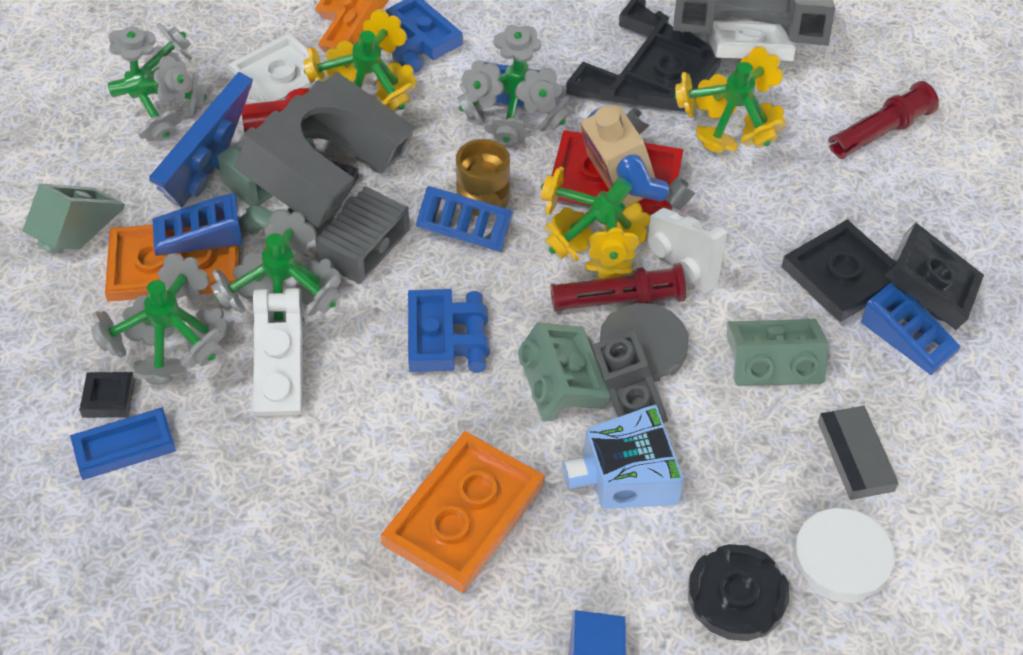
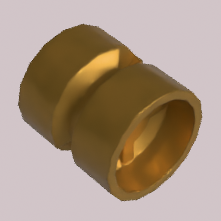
(483, 172)

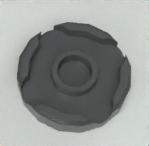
(659, 333)

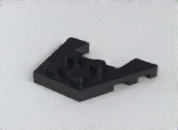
(654, 68)

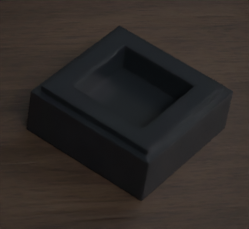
(107, 395)

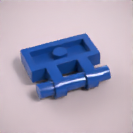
(425, 31)
(431, 330)

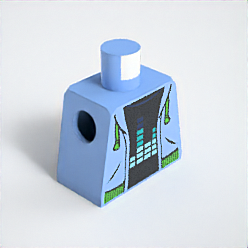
(628, 462)

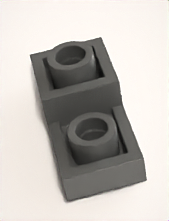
(627, 374)

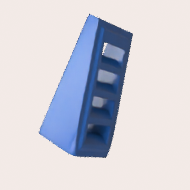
(430, 208)
(221, 227)
(900, 337)

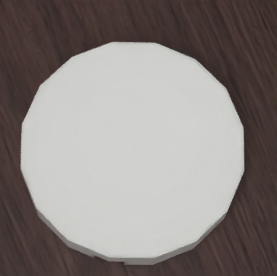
(844, 555)

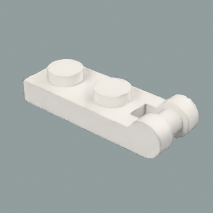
(277, 354)

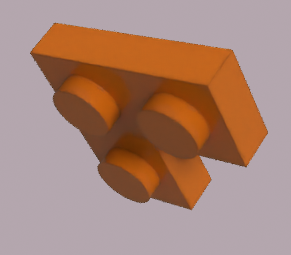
(346, 19)

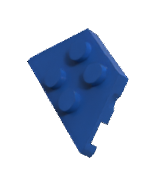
(194, 157)

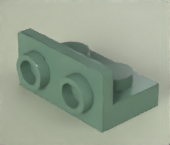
(778, 352)
(561, 369)

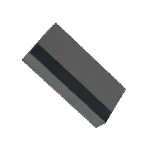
(857, 452)

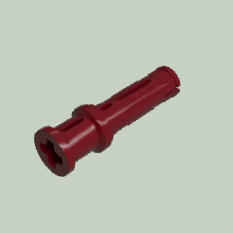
(896, 113)
(642, 281)

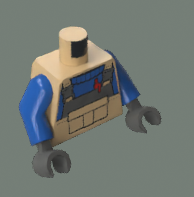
(619, 151)

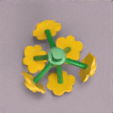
(364, 57)
(722, 95)
(570, 232)

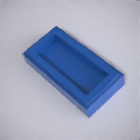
(122, 443)

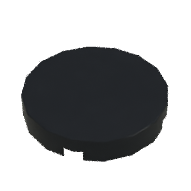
(741, 607)

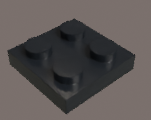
(840, 269)
(935, 276)

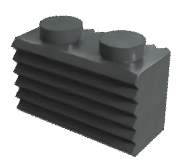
(362, 233)

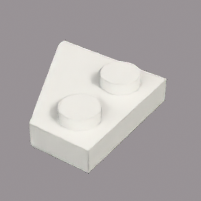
(684, 242)

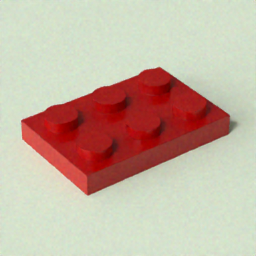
(583, 177)

